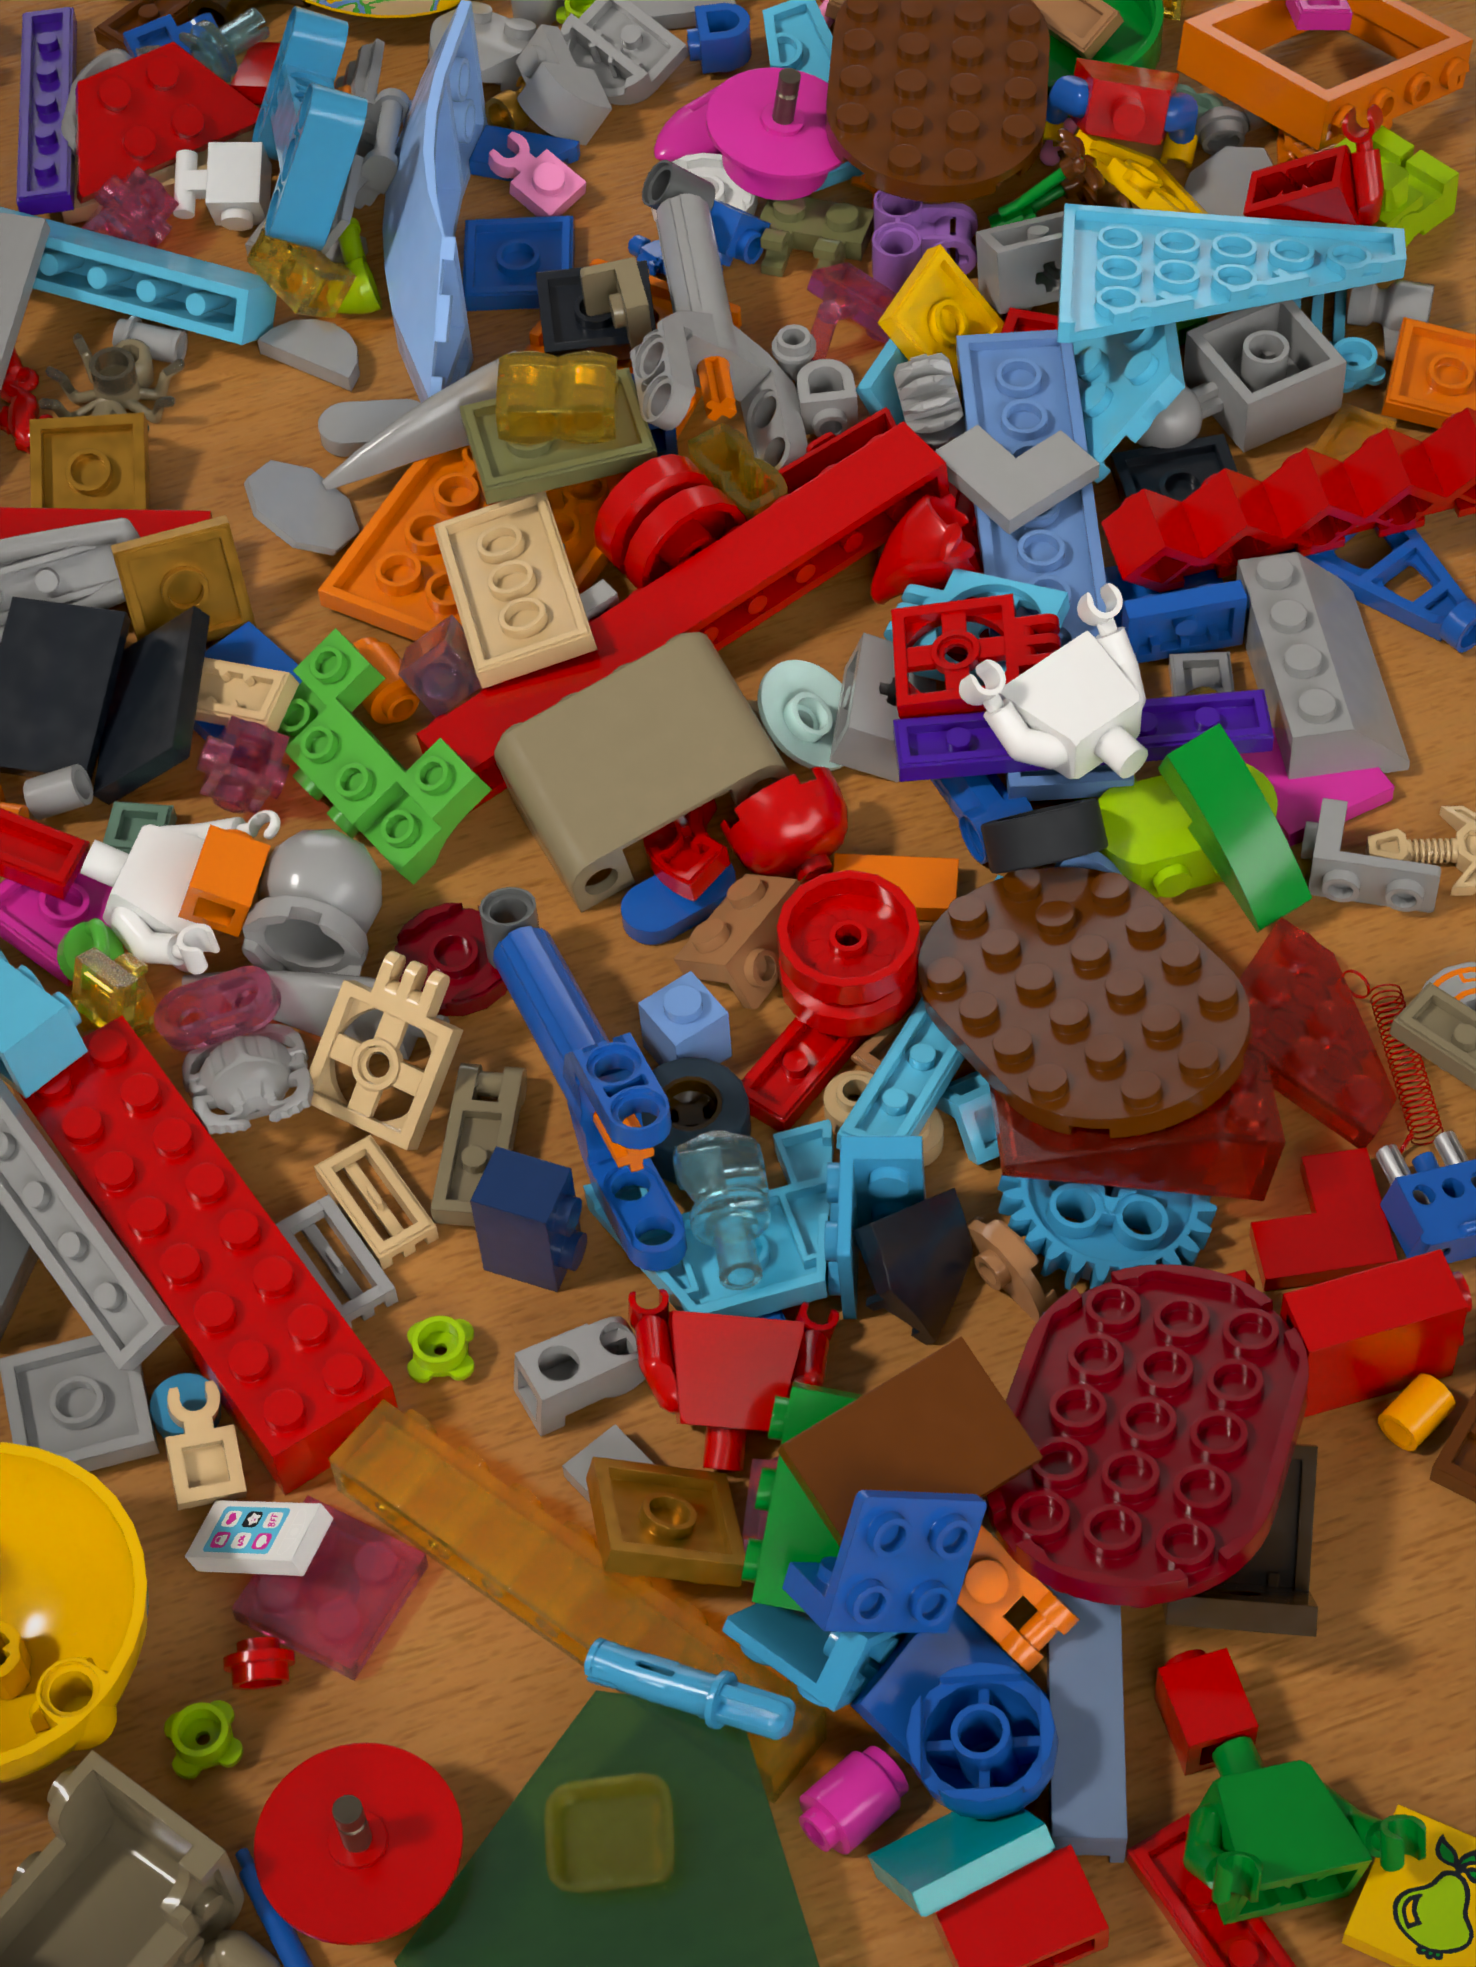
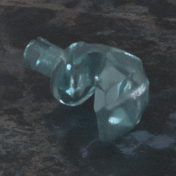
(219, 46)
(731, 1200)

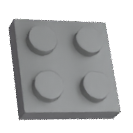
(78, 1404)

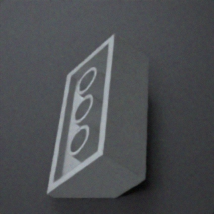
(1317, 669)

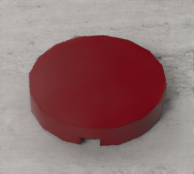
(453, 943)

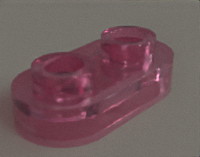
(217, 1008)

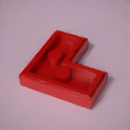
(1339, 1236)

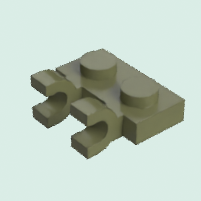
(815, 226)

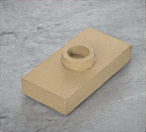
(244, 692)

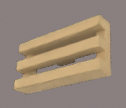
(400, 1239)

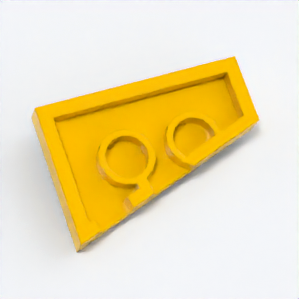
(1139, 176)

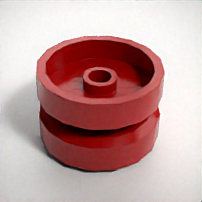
(661, 517)
(848, 953)

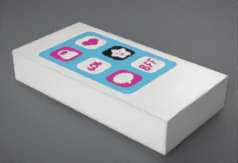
(259, 1537)

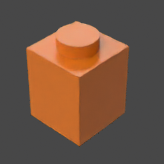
(224, 880)

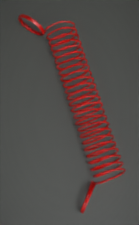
(1410, 1136)

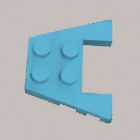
(788, 1249)

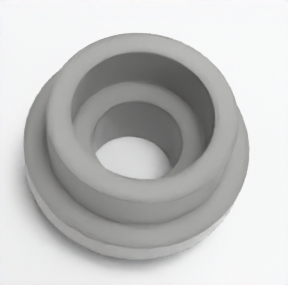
(1221, 128)

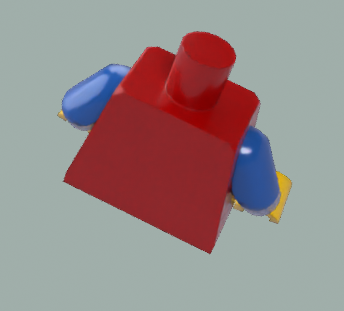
(1125, 106)

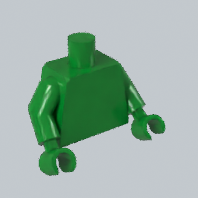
(1285, 1837)

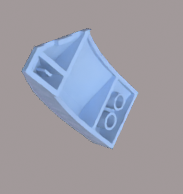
(425, 210)

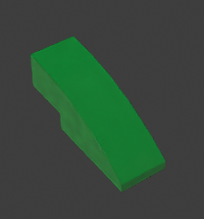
(1236, 827)

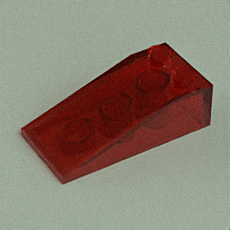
(1216, 1153)

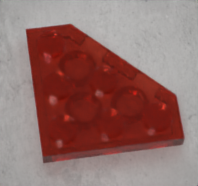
(1315, 1035)

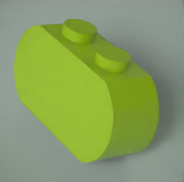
(1152, 836)

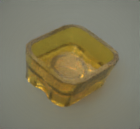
(610, 1834)

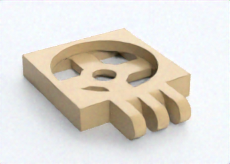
(402, 1005)

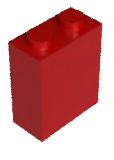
(1379, 1329)

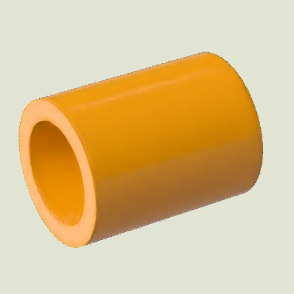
(1416, 1412)

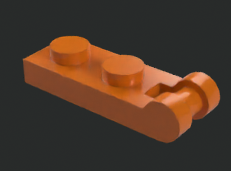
(995, 1585)

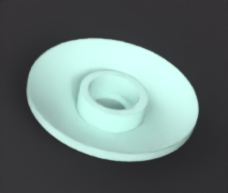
(800, 711)

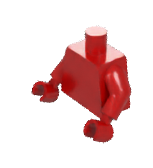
(726, 1369)

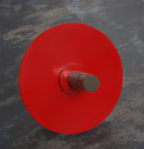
(358, 1843)

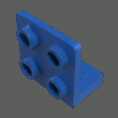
(1183, 620)
(894, 1566)

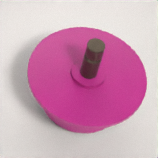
(772, 132)

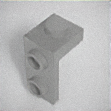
(1361, 877)

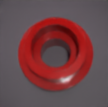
(259, 1664)

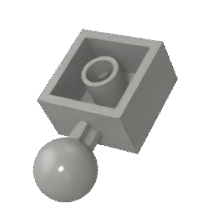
(1256, 375)

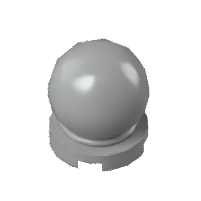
(314, 905)

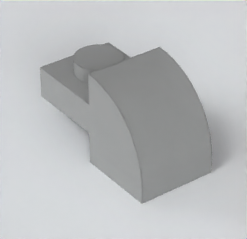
(557, 92)

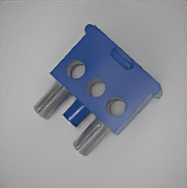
(1436, 1203)

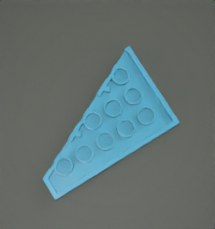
(1169, 267)

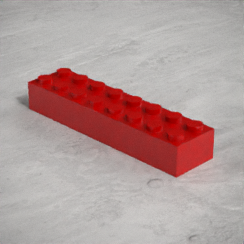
(211, 1254)

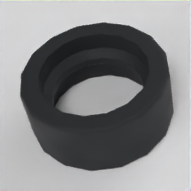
(1044, 836)

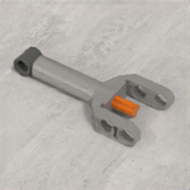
(699, 338)

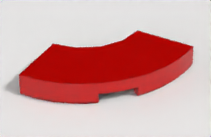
(685, 854)

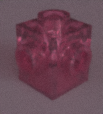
(133, 209)
(243, 766)

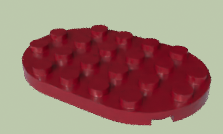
(1159, 1435)

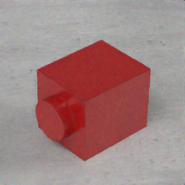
(1202, 1706)

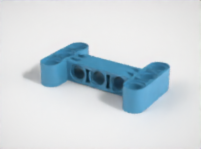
(308, 129)

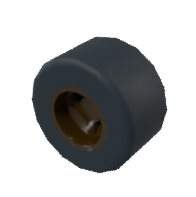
(701, 1100)

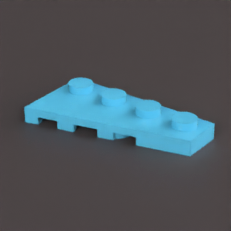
(802, 41)

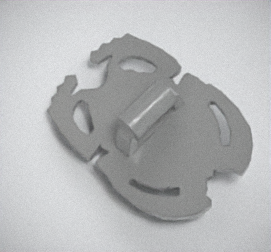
(249, 1078)

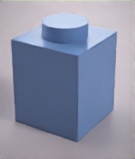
(685, 1022)

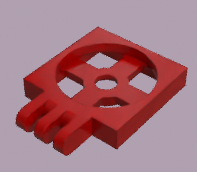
(1021, 644)

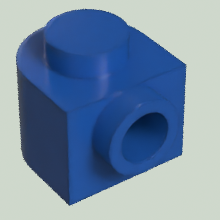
(720, 37)
(737, 233)

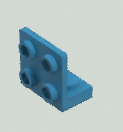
(867, 1184)
(823, 1665)

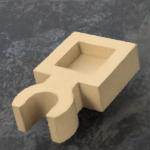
(205, 1458)

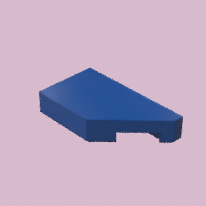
(497, 137)

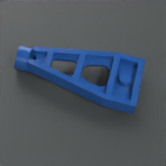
(1439, 613)

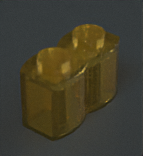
(557, 397)
(731, 466)

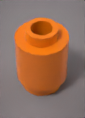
(393, 698)

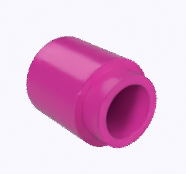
(852, 1800)

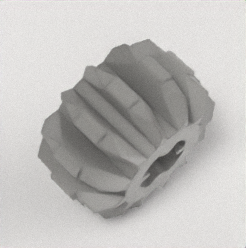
(930, 399)

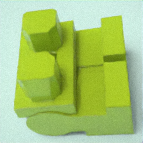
(1416, 186)

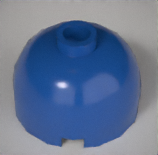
(983, 1741)

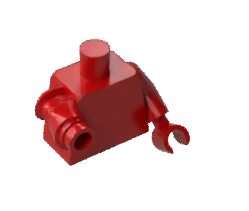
(1326, 184)

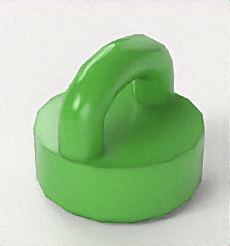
(84, 937)

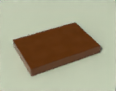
(918, 1432)

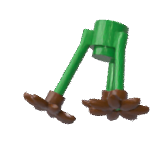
(1075, 176)

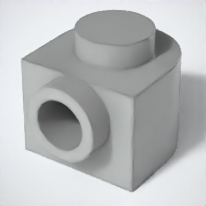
(827, 397)

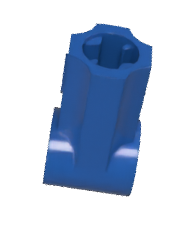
(976, 802)

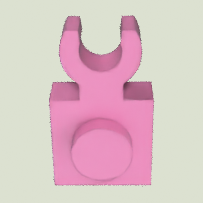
(539, 183)

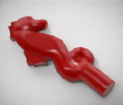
(23, 404)

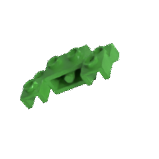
(372, 793)

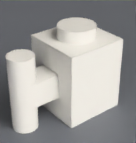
(233, 185)

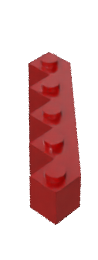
(1298, 507)

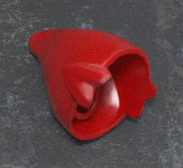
(924, 549)

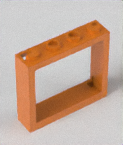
(1224, 56)

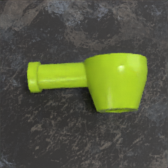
(363, 294)

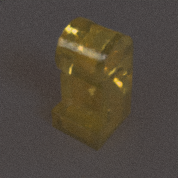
(301, 276)

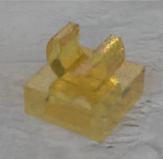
(107, 987)

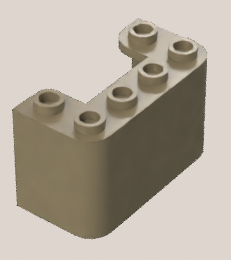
(117, 1881)

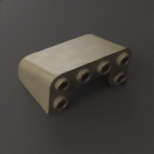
(632, 760)

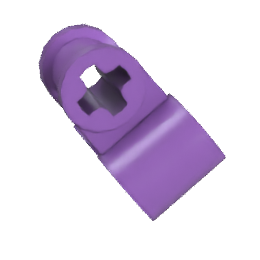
(909, 228)

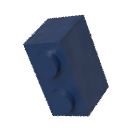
(528, 1219)

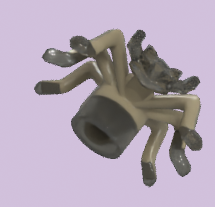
(119, 380)

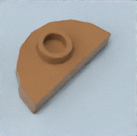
(1007, 1264)

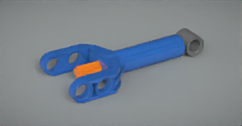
(601, 1079)

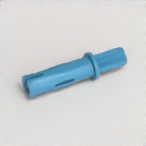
(709, 1696)

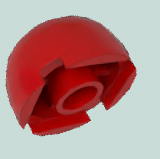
(790, 827)

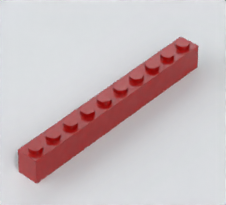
(720, 589)

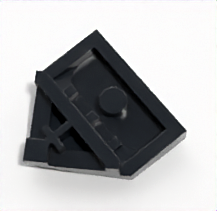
(918, 1262)

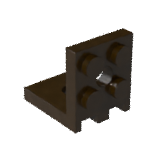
(1273, 1587)

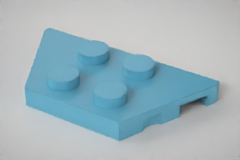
(1126, 385)

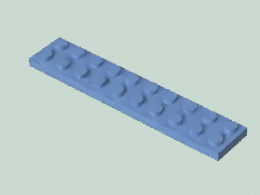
(1020, 394)

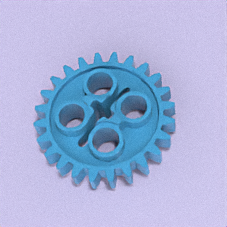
(1101, 1243)

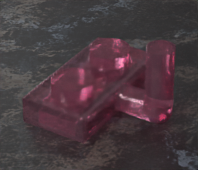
(847, 295)

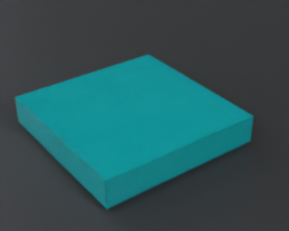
(958, 1857)

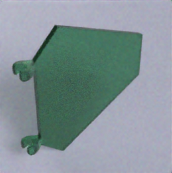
(719, 1908)

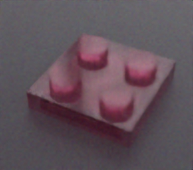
(343, 1598)

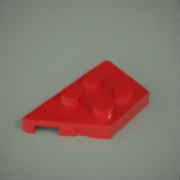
(151, 111)

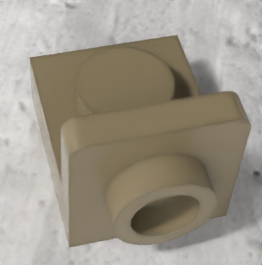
(618, 290)

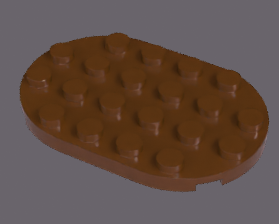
(938, 94)
(1085, 1001)

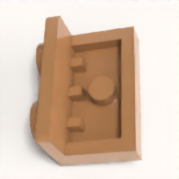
(741, 939)

